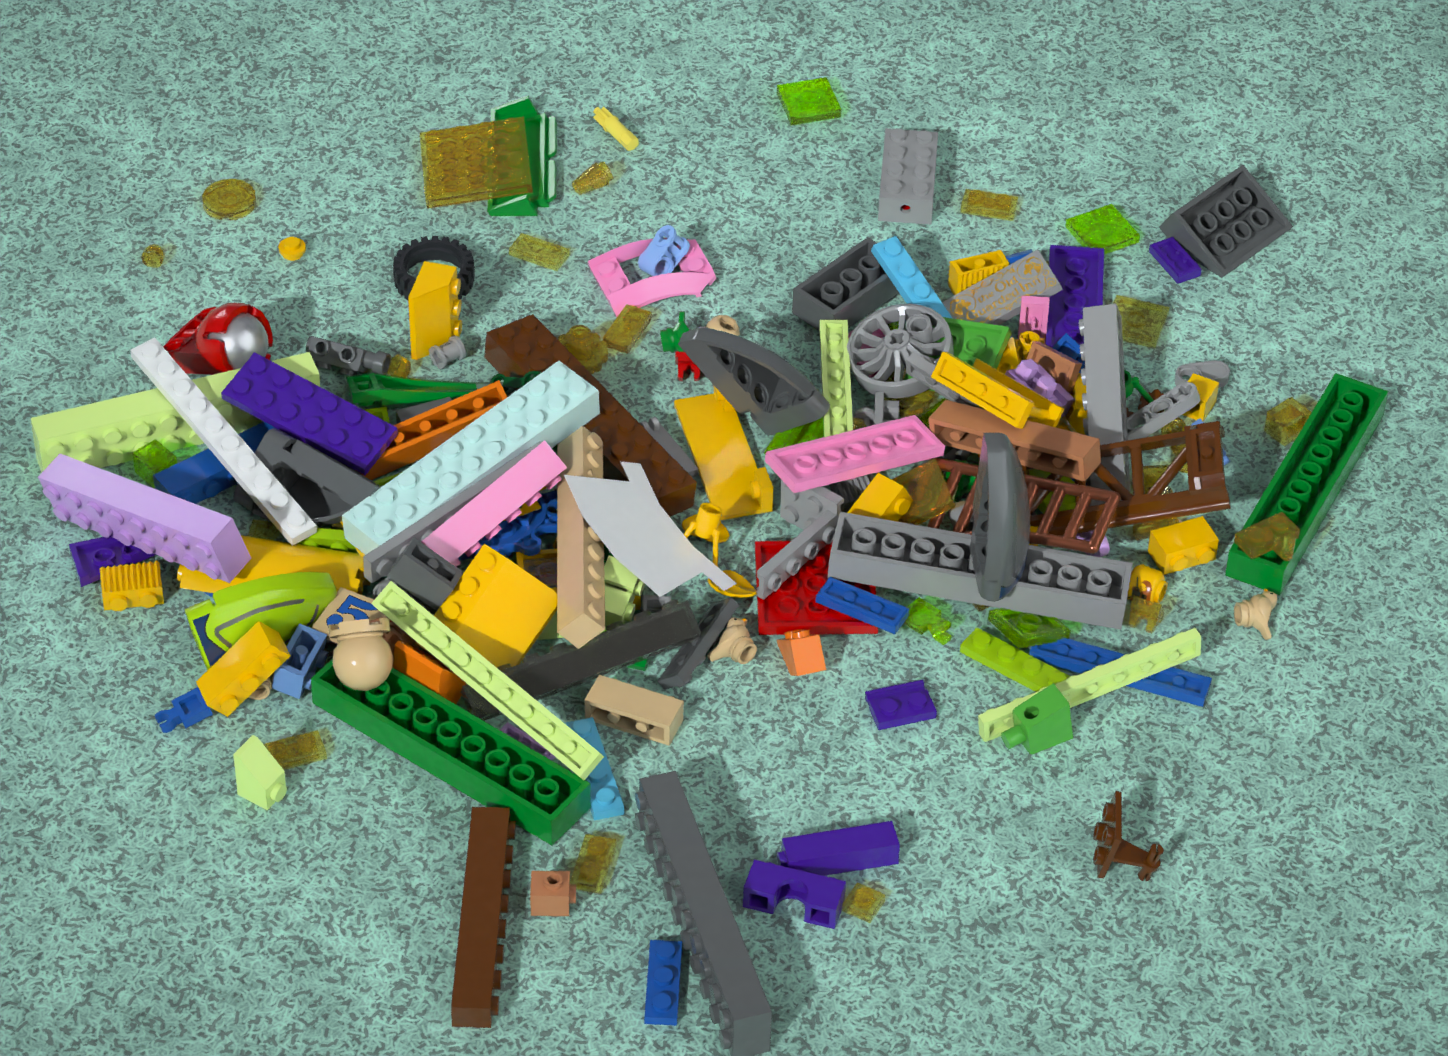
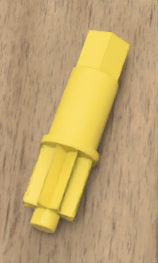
(612, 125)

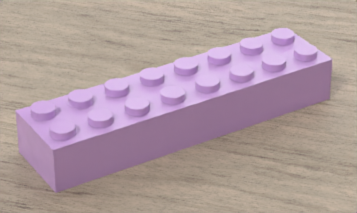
(145, 518)

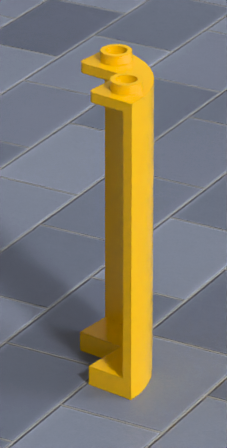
(280, 557)

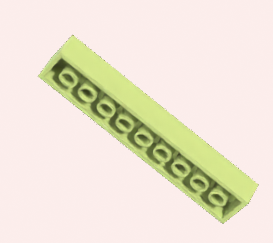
(116, 427)

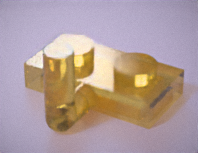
(1273, 533)

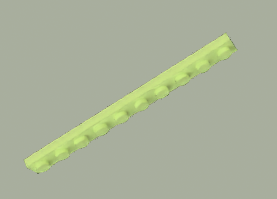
(488, 681)

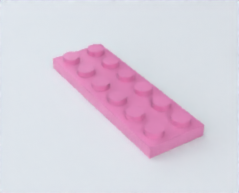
(854, 453)

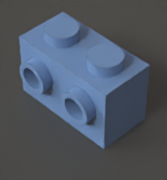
(306, 655)

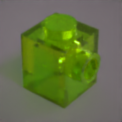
(151, 460)

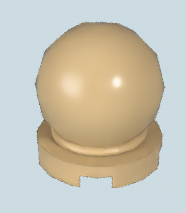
(362, 655)

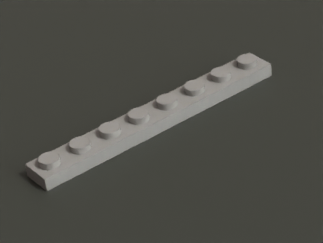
(381, 559)

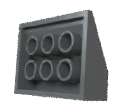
(1227, 223)

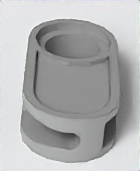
(1212, 370)

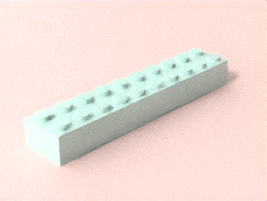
(541, 410)

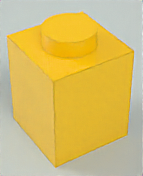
(1208, 395)

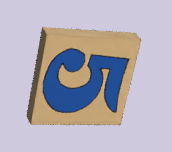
(346, 607)

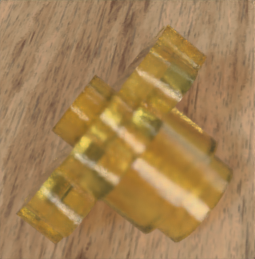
(586, 347)

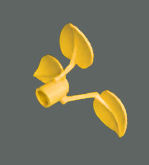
(709, 527)

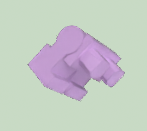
(1041, 382)

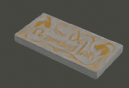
(1000, 294)

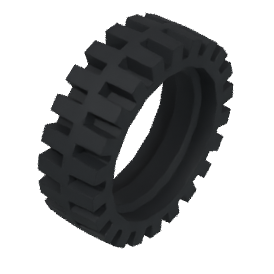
(433, 250)

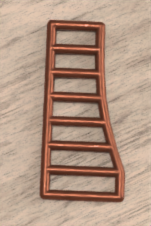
(1033, 485)

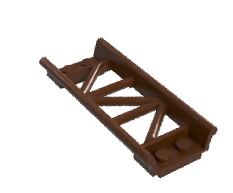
(1205, 478)

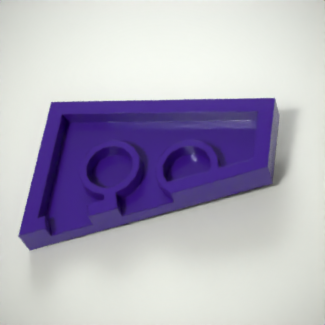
(98, 552)

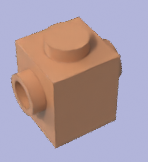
(551, 893)

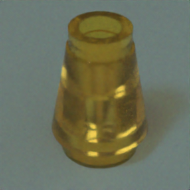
(593, 178)

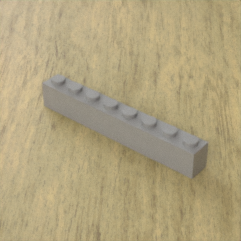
(1104, 388)

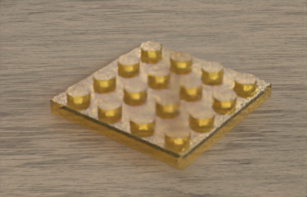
(475, 162)

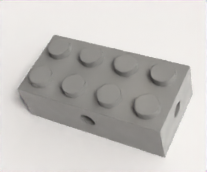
(908, 176)

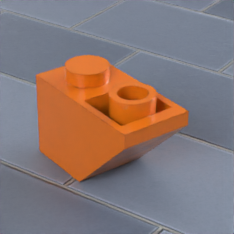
(802, 652)

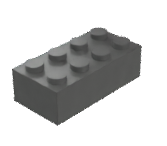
(844, 288)

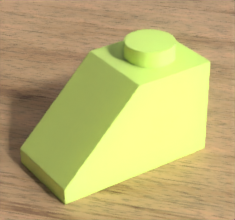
(258, 774)

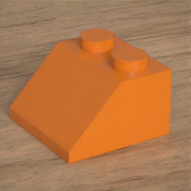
(427, 671)

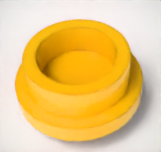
(292, 248)

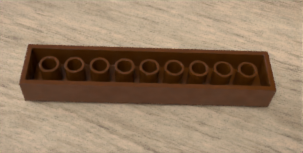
(531, 347)

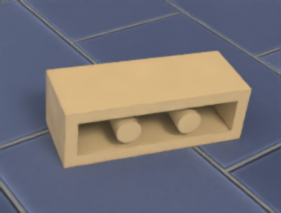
(634, 709)

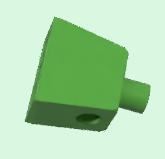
(1040, 722)

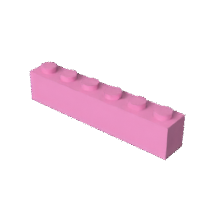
(496, 503)

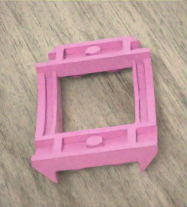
(692, 279)

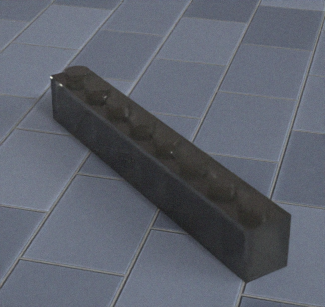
(604, 654)

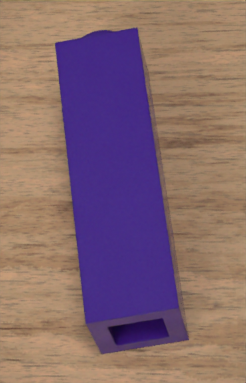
(842, 849)

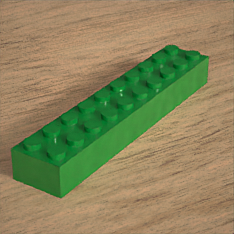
(1312, 476)
(460, 750)

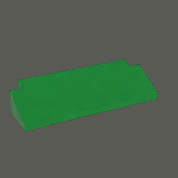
(542, 145)

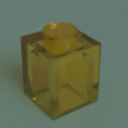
(1286, 420)

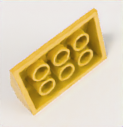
(498, 608)

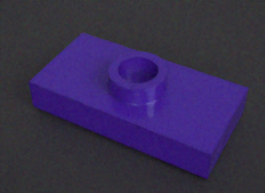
(1175, 260)

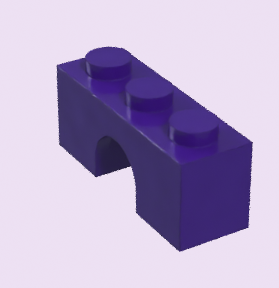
(772, 883)

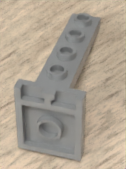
(815, 513)

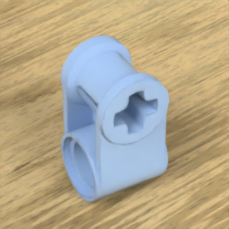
(663, 254)

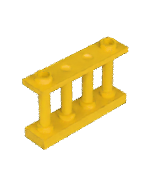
(996, 392)

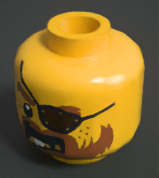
(1147, 584)

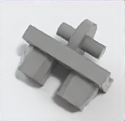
(883, 410)

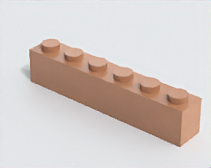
(1035, 444)

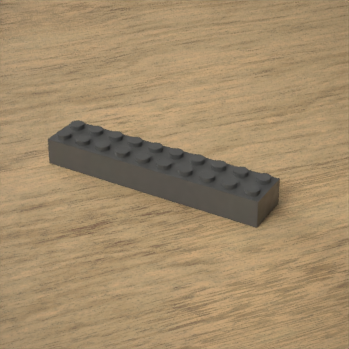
(704, 916)

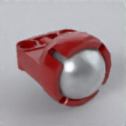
(221, 339)

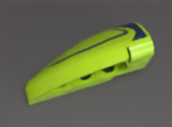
(274, 600)

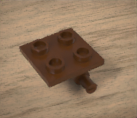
(1114, 848)

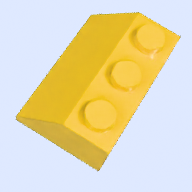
(434, 308)

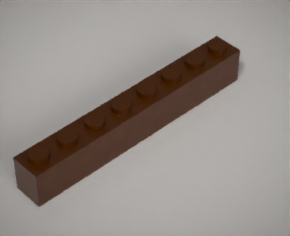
(481, 918)

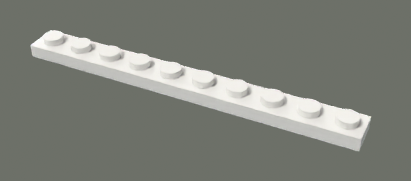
(224, 441)

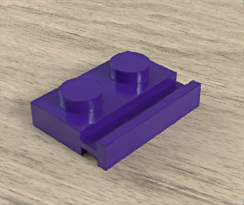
(900, 704)

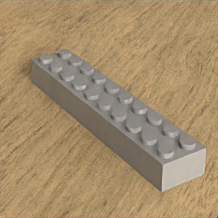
(941, 566)

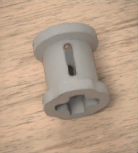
(447, 352)

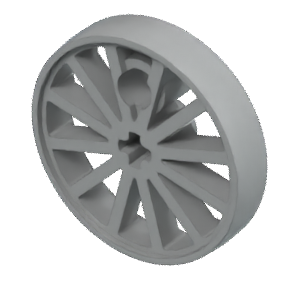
(890, 352)

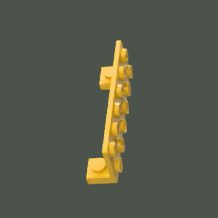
(724, 456)

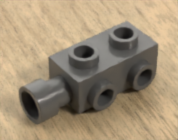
(347, 357)

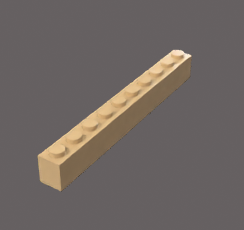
(578, 546)

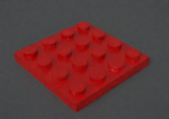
(795, 601)

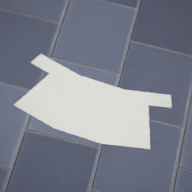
(641, 531)

